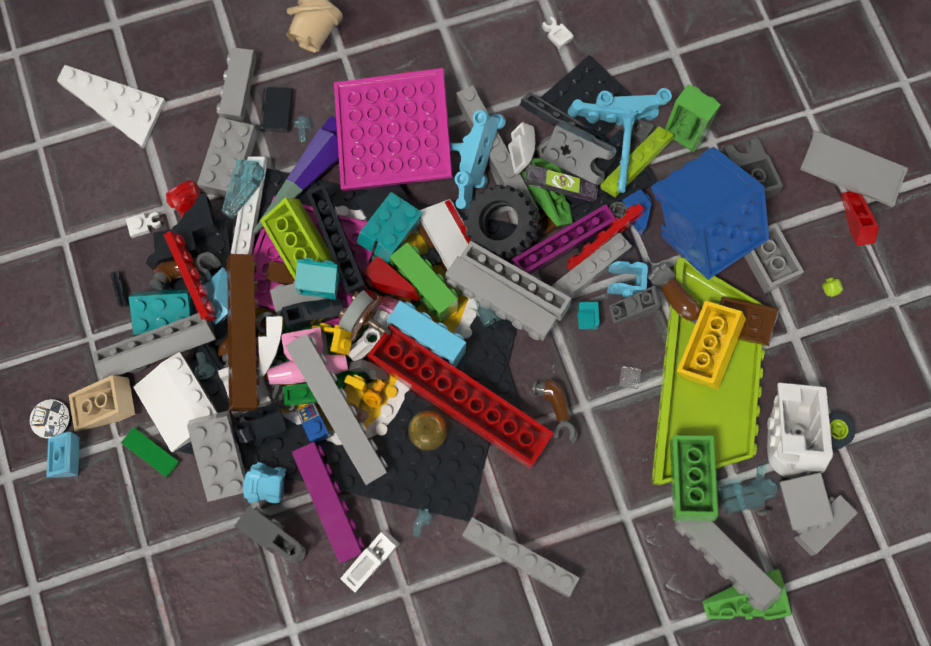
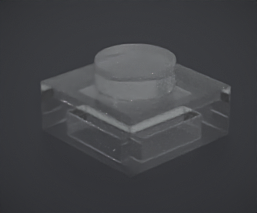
(629, 377)

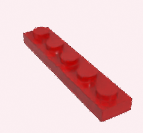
(603, 237)
(191, 276)

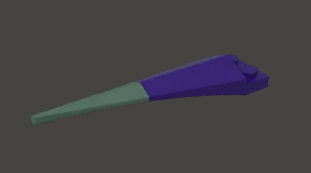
(316, 160)

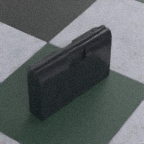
(276, 109)
(372, 199)

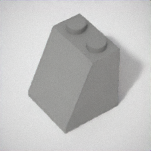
(806, 502)

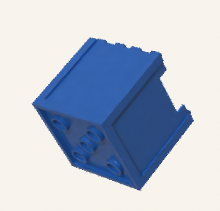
(712, 212)

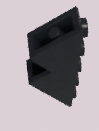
(195, 223)

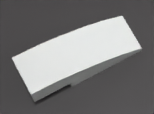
(522, 146)
(269, 343)
(370, 560)

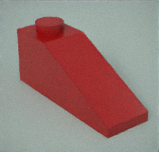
(859, 218)
(387, 280)

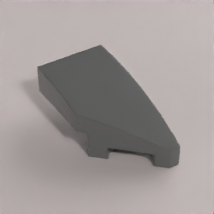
(277, 394)

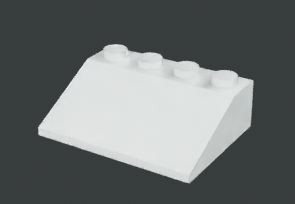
(173, 398)

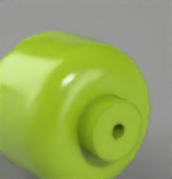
(832, 286)

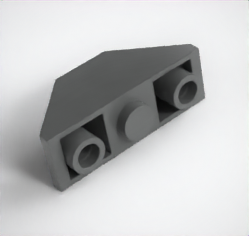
(636, 306)

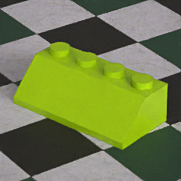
(294, 234)

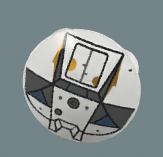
(49, 418)

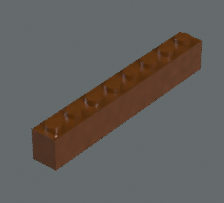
(241, 333)

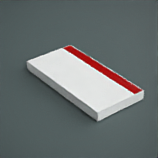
(445, 230)

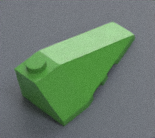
(551, 202)
(731, 603)

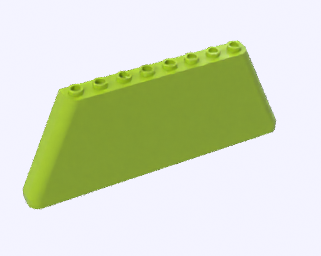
(700, 410)

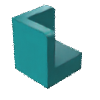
(588, 315)

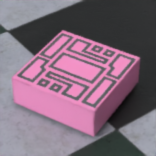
(388, 304)

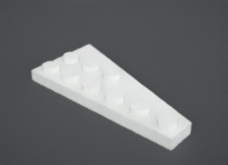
(122, 106)

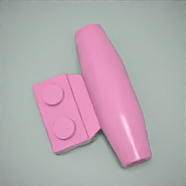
(289, 373)

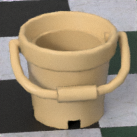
(313, 23)

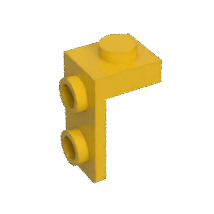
(341, 340)
(355, 389)

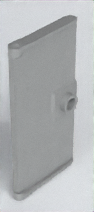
(854, 169)

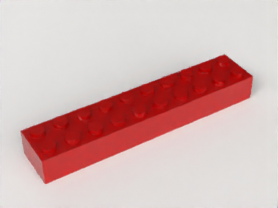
(460, 396)

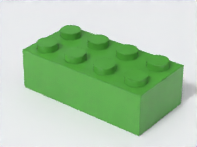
(692, 117)
(430, 287)
(693, 478)

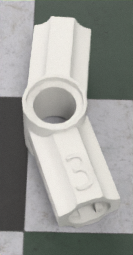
(362, 347)

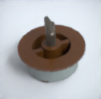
(361, 314)

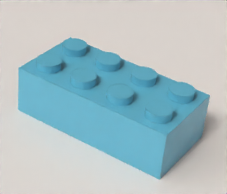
(428, 333)

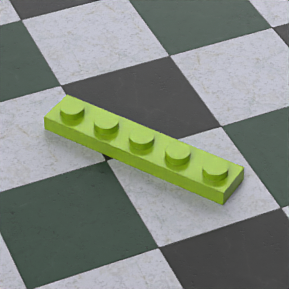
(639, 159)

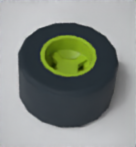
(843, 428)

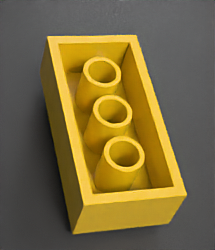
(711, 344)

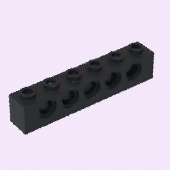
(337, 240)

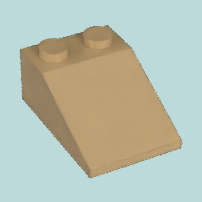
(102, 403)

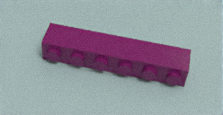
(564, 241)
(328, 503)

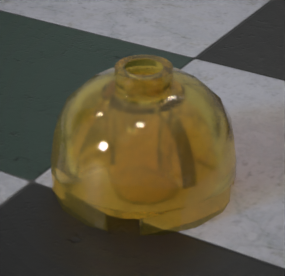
(425, 438)

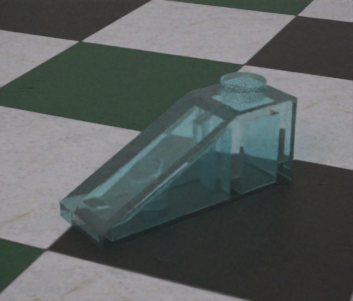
(243, 184)

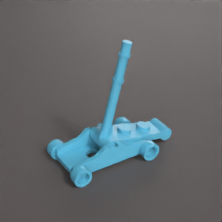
(622, 111)
(475, 155)

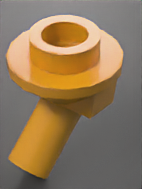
(372, 397)

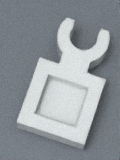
(558, 34)
(140, 224)

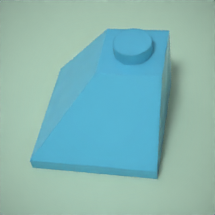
(218, 294)

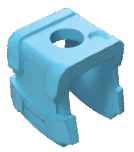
(622, 267)
(264, 483)

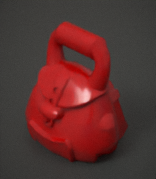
(183, 196)

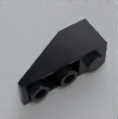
(311, 313)

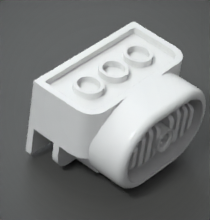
(799, 431)

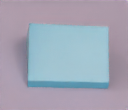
(63, 455)

